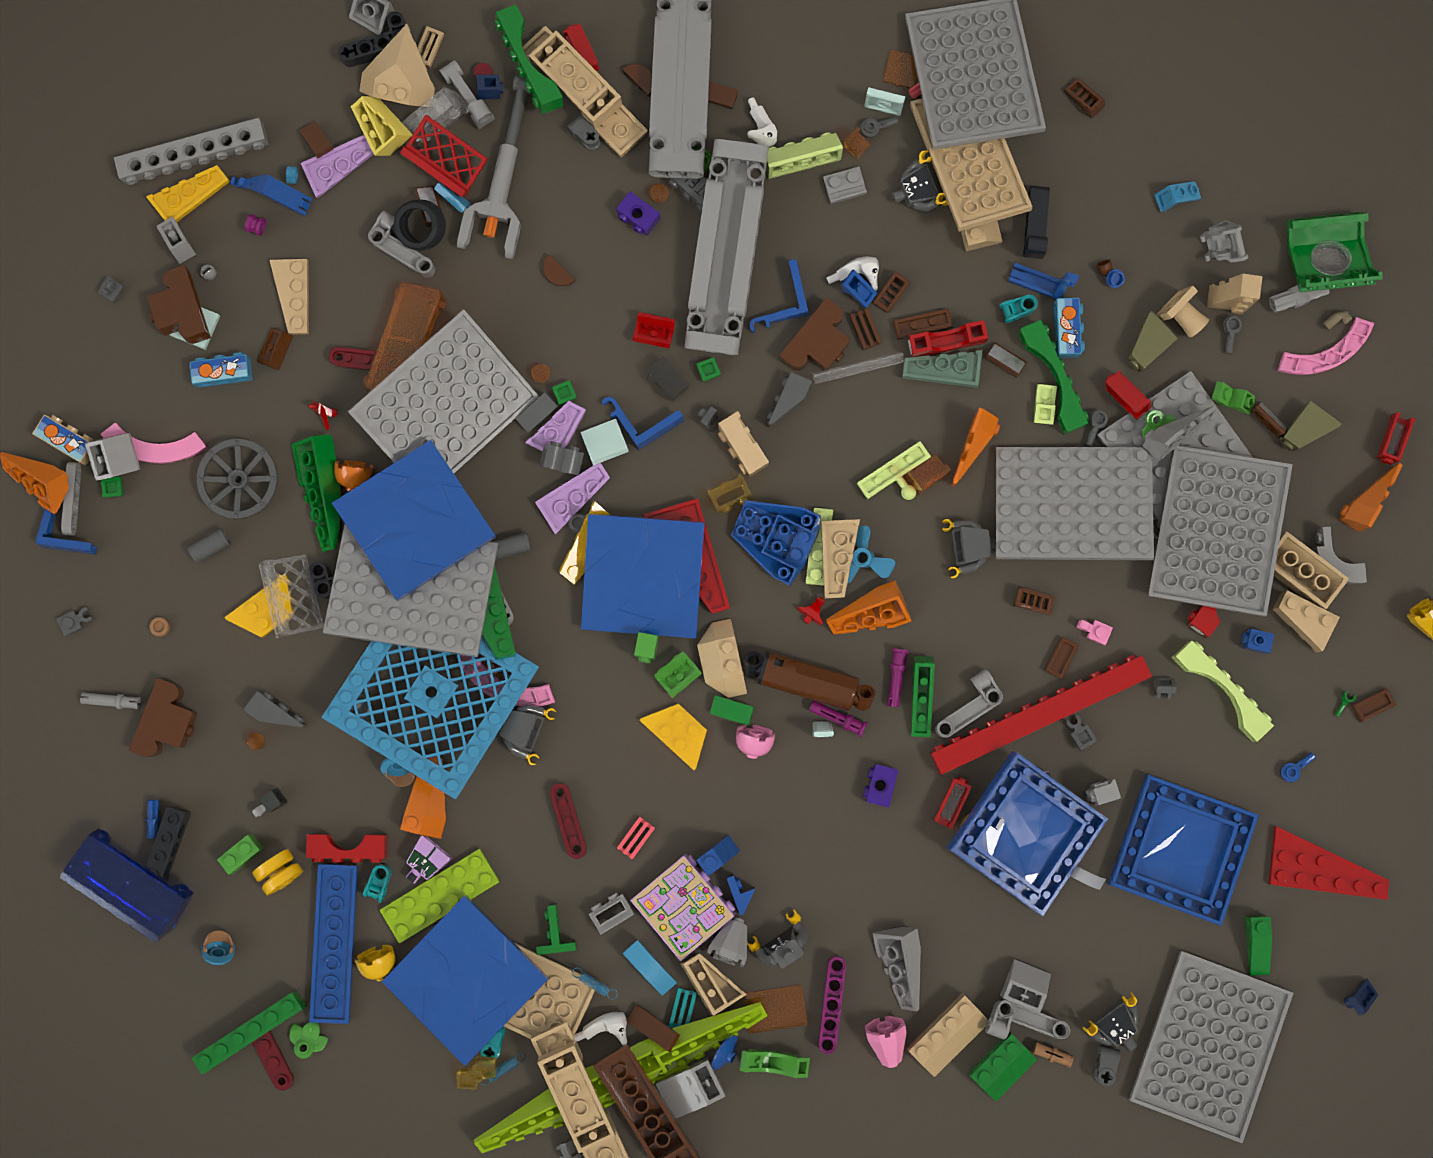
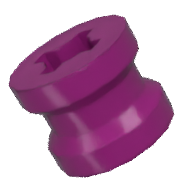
(255, 225)

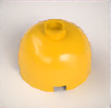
(376, 964)

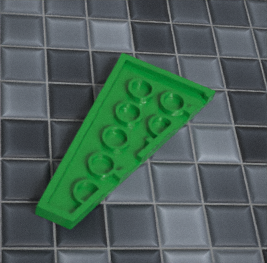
(496, 626)

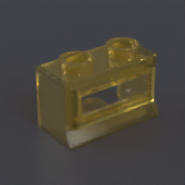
(727, 487)

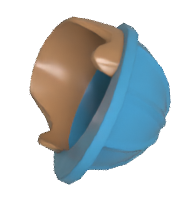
(396, 773)
(218, 948)

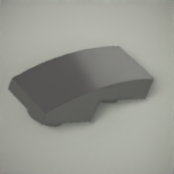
(536, 411)

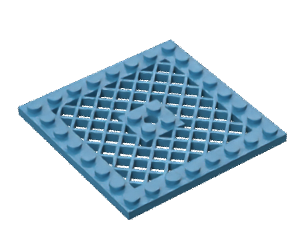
(448, 782)

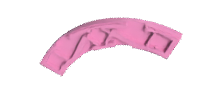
(1329, 358)
(162, 453)
(532, 695)

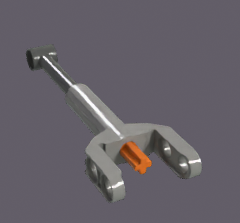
(495, 206)

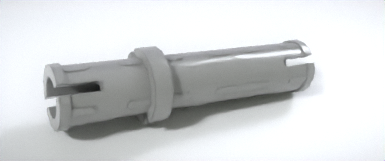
(119, 701)

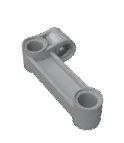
(478, 110)
(394, 248)
(977, 707)
(999, 1024)

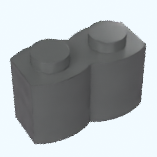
(561, 459)

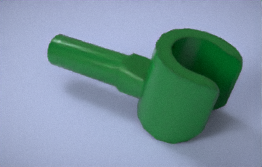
(1345, 701)

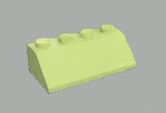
(803, 155)

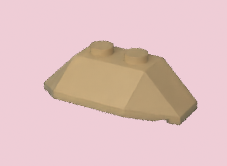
(721, 659)

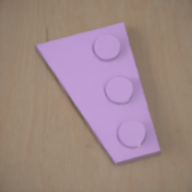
(559, 427)

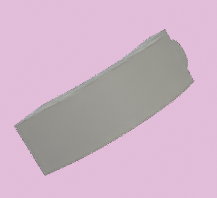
(1355, 572)

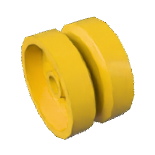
(279, 874)

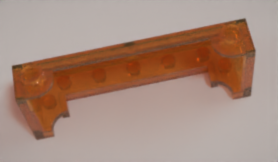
(405, 330)

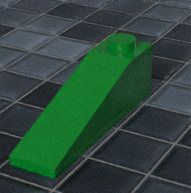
(922, 695)

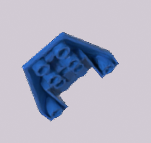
(777, 536)

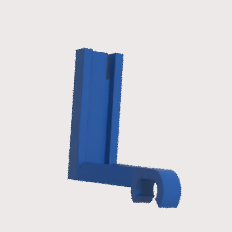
(275, 191)
(1041, 282)
(790, 313)
(649, 435)
(45, 539)

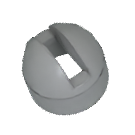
(210, 274)

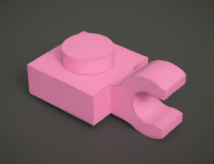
(1096, 631)

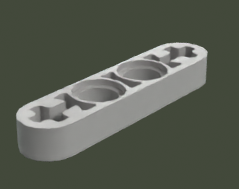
(71, 499)

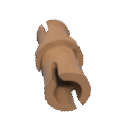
(1065, 1059)

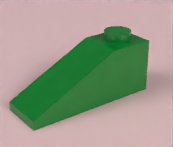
(1259, 944)

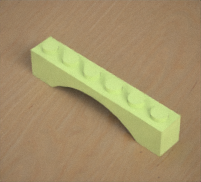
(1250, 719)

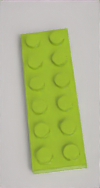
(439, 895)

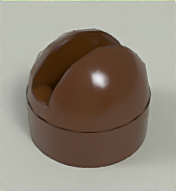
(1104, 267)

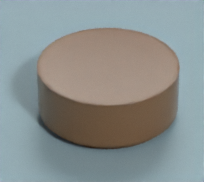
(159, 627)

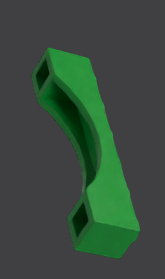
(544, 90)
(1036, 341)
(249, 1032)

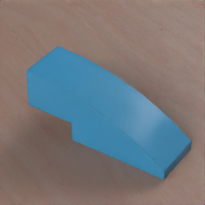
(649, 967)

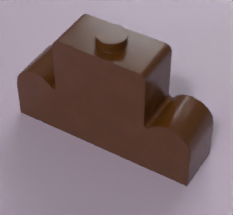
(179, 307)
(818, 340)
(163, 721)

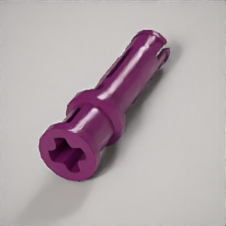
(898, 668)
(849, 722)

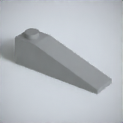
(901, 955)

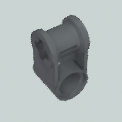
(582, 131)
(1106, 1062)

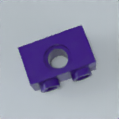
(633, 204)
(889, 777)

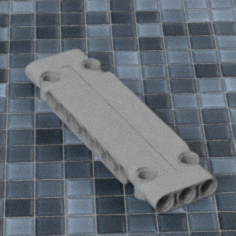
(680, 88)
(726, 246)

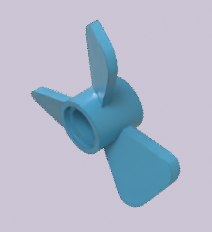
(881, 566)

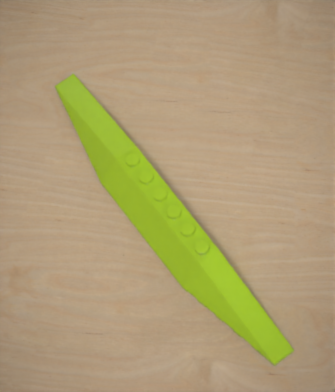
(657, 1062)

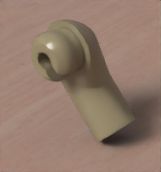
(1336, 317)

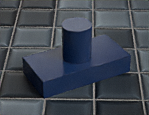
(1362, 997)

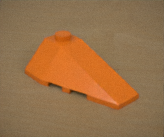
(981, 431)
(38, 478)
(1365, 508)
(875, 609)
(425, 809)

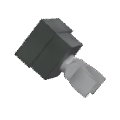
(270, 802)

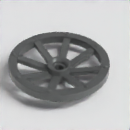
(234, 475)

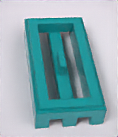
(687, 992)

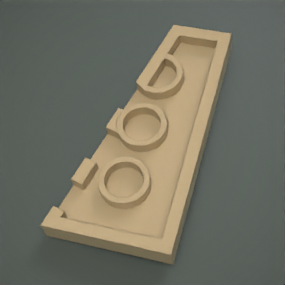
(293, 290)
(837, 550)

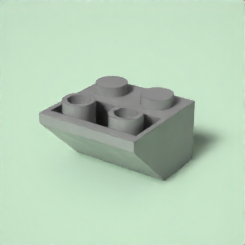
(112, 456)
(1026, 986)

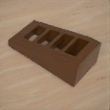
(1086, 107)
(886, 288)
(1019, 595)

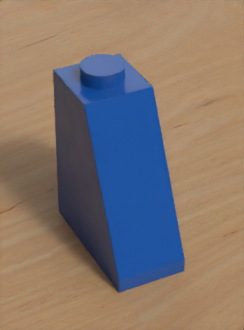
(717, 855)

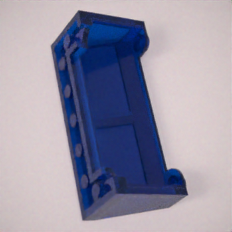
(126, 887)

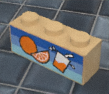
(63, 438)

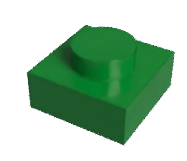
(708, 369)
(564, 392)
(112, 487)

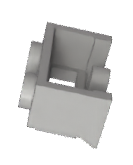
(1102, 792)
(615, 920)

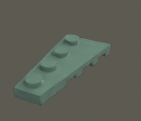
(952, 369)

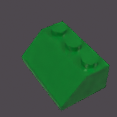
(1002, 1066)

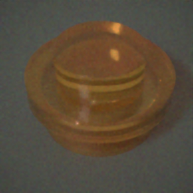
(659, 193)
(540, 373)
(255, 741)

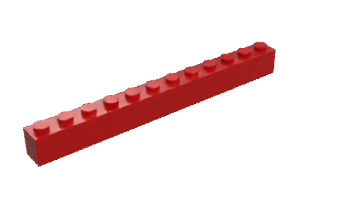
(1041, 714)

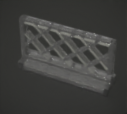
(275, 601)

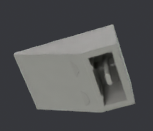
(691, 1088)

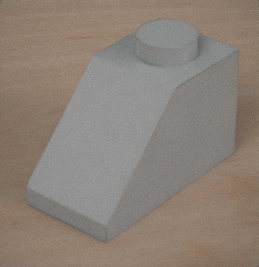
(176, 240)

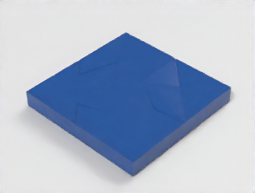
(414, 520)
(642, 575)
(1039, 840)
(1183, 849)
(465, 980)

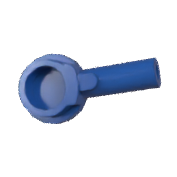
(1291, 772)

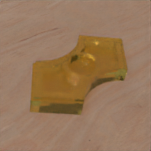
(482, 1069)

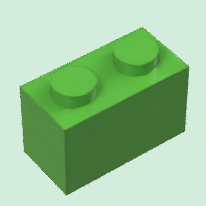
(646, 647)
(240, 854)

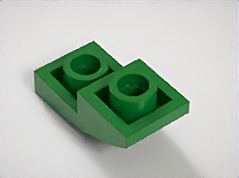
(732, 710)

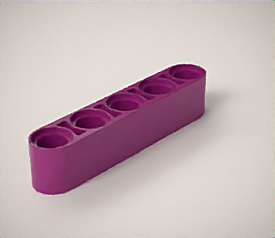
(833, 1014)

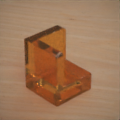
(856, 143)

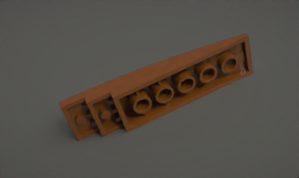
(643, 1106)

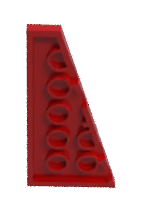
(712, 587)
(1310, 867)

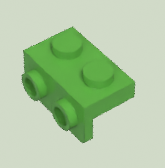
(677, 674)

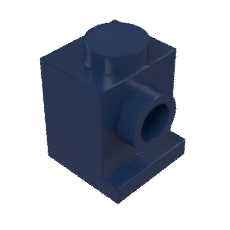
(488, 87)

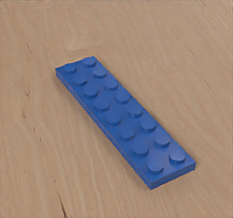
(333, 944)

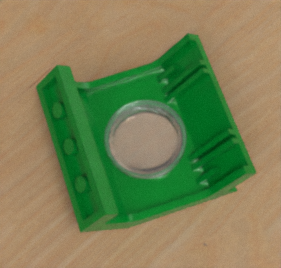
(1330, 252)

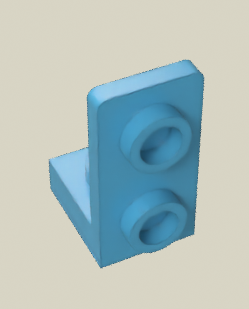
(1177, 194)

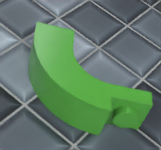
(775, 1062)

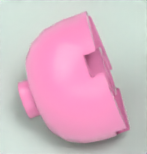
(755, 740)

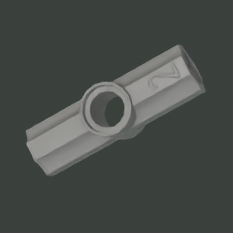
(1294, 298)

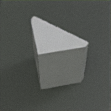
(371, 14)

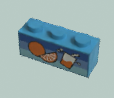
(1068, 327)
(221, 370)

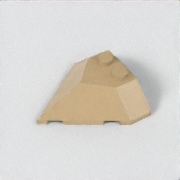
(398, 73)

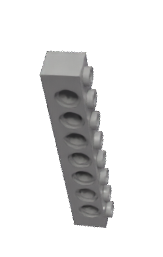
(126, 163)

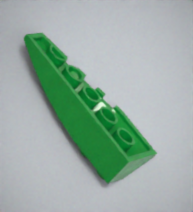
(315, 472)

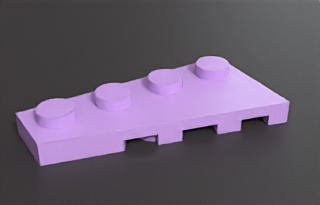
(336, 164)
(567, 499)

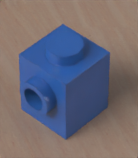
(1257, 641)

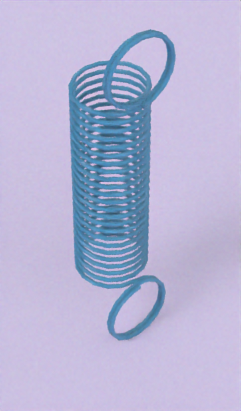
(599, 988)
(505, 1065)

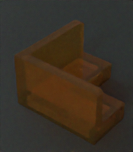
(927, 474)

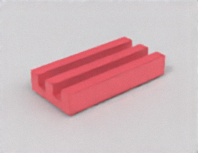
(626, 851)

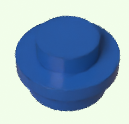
(1115, 278)

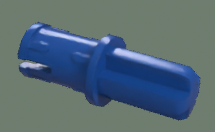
(152, 818)

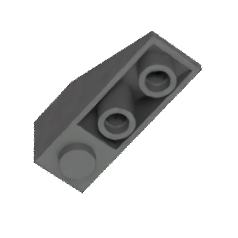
(792, 396)
(265, 709)

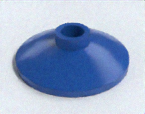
(725, 1053)

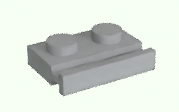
(844, 185)

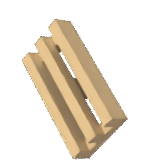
(428, 63)

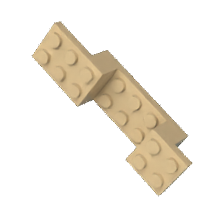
(586, 89)
(575, 1094)

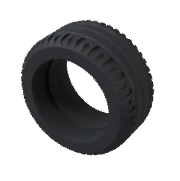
(401, 224)

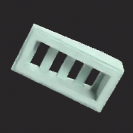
(822, 729)

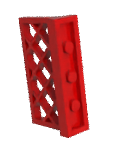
(433, 168)

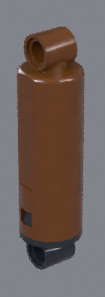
(808, 680)

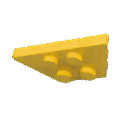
(255, 612)
(679, 732)

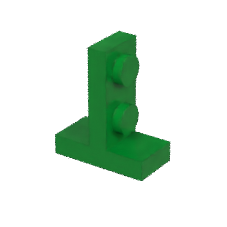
(553, 934)

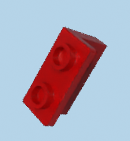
(654, 330)

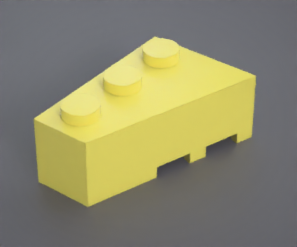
(380, 126)

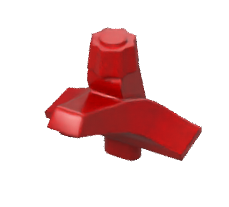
(323, 411)
(812, 612)

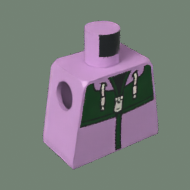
(426, 859)

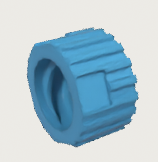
(291, 175)

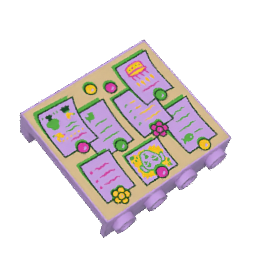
(684, 906)

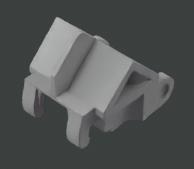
(1223, 244)

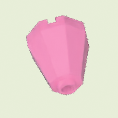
(887, 1039)

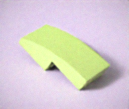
(1045, 404)

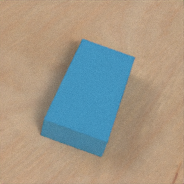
(457, 201)

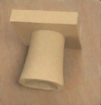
(1183, 312)

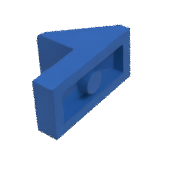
(858, 289)
(741, 899)

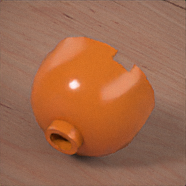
(352, 473)

